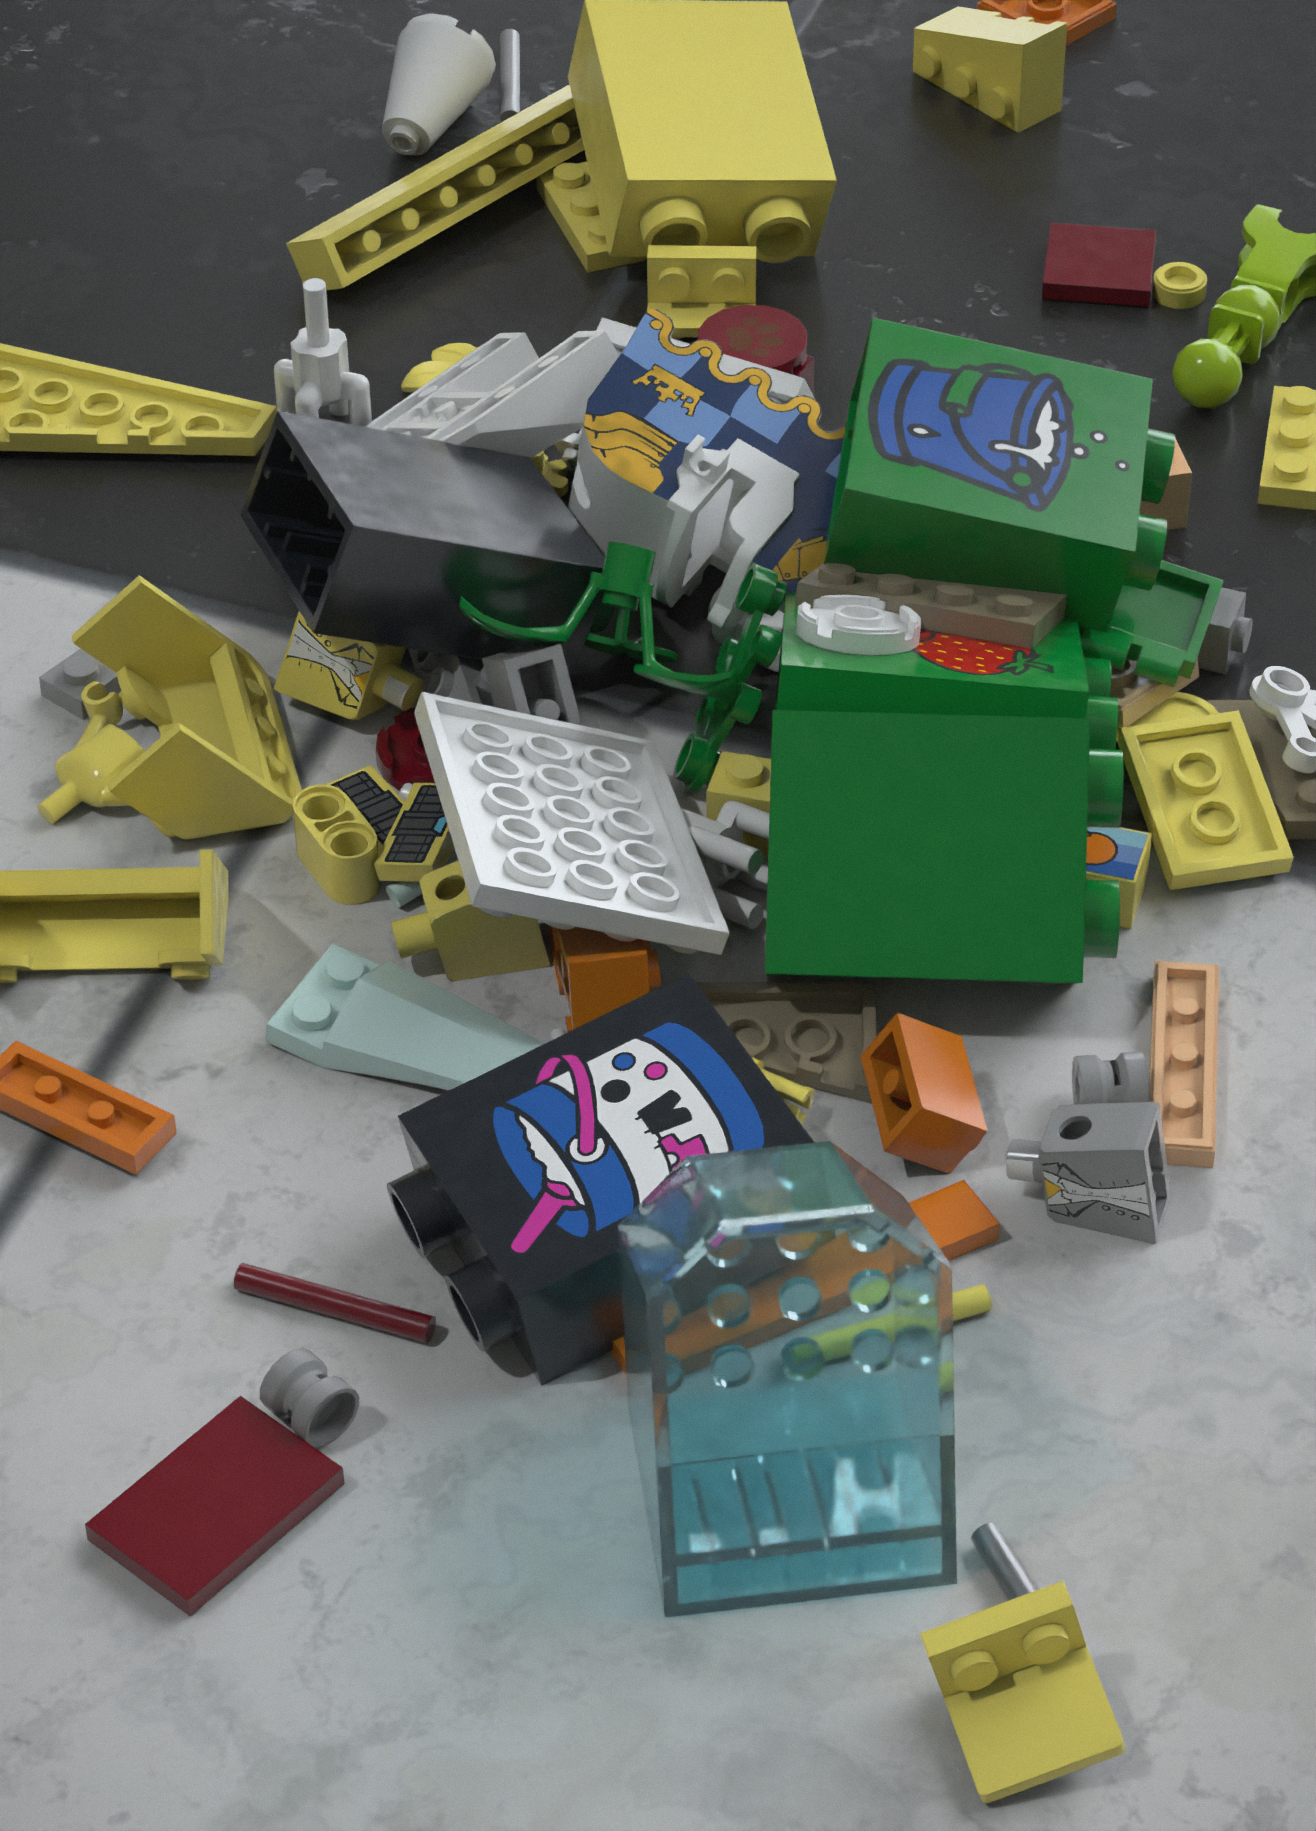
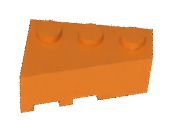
(600, 971)

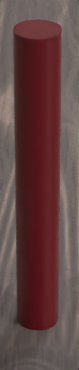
(335, 1302)

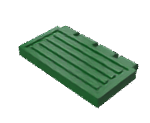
(1158, 626)

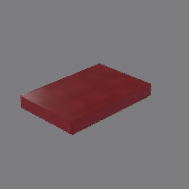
(214, 1505)

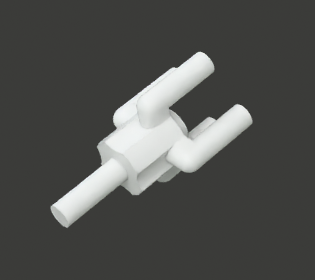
(320, 367)
(727, 857)

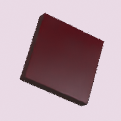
(1099, 264)

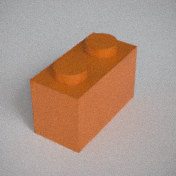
(923, 1093)

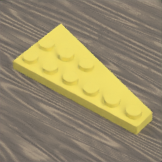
(90, 408)

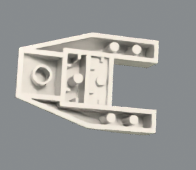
(507, 395)

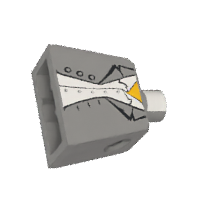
(1100, 1168)

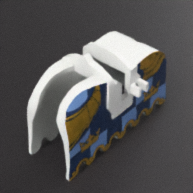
(704, 472)

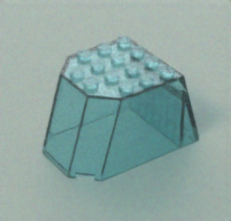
(788, 1381)

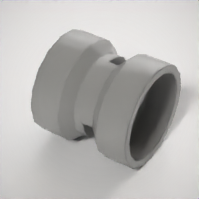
(1110, 1080)
(303, 1392)

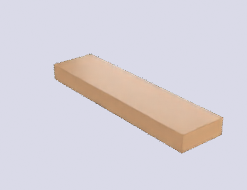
(1185, 1059)

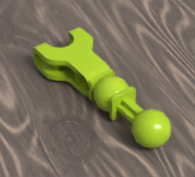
(1271, 281)

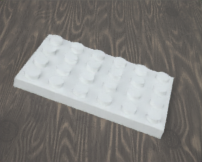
(568, 825)

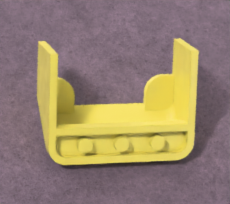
(221, 735)
(114, 919)

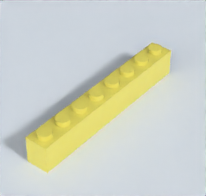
(439, 193)

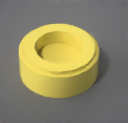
(1179, 285)

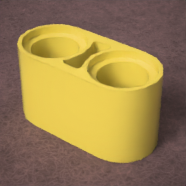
(336, 844)

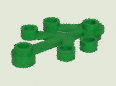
(758, 594)

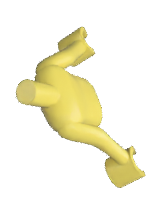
(95, 759)

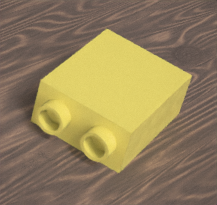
(700, 126)

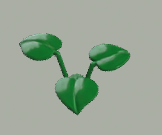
(624, 583)

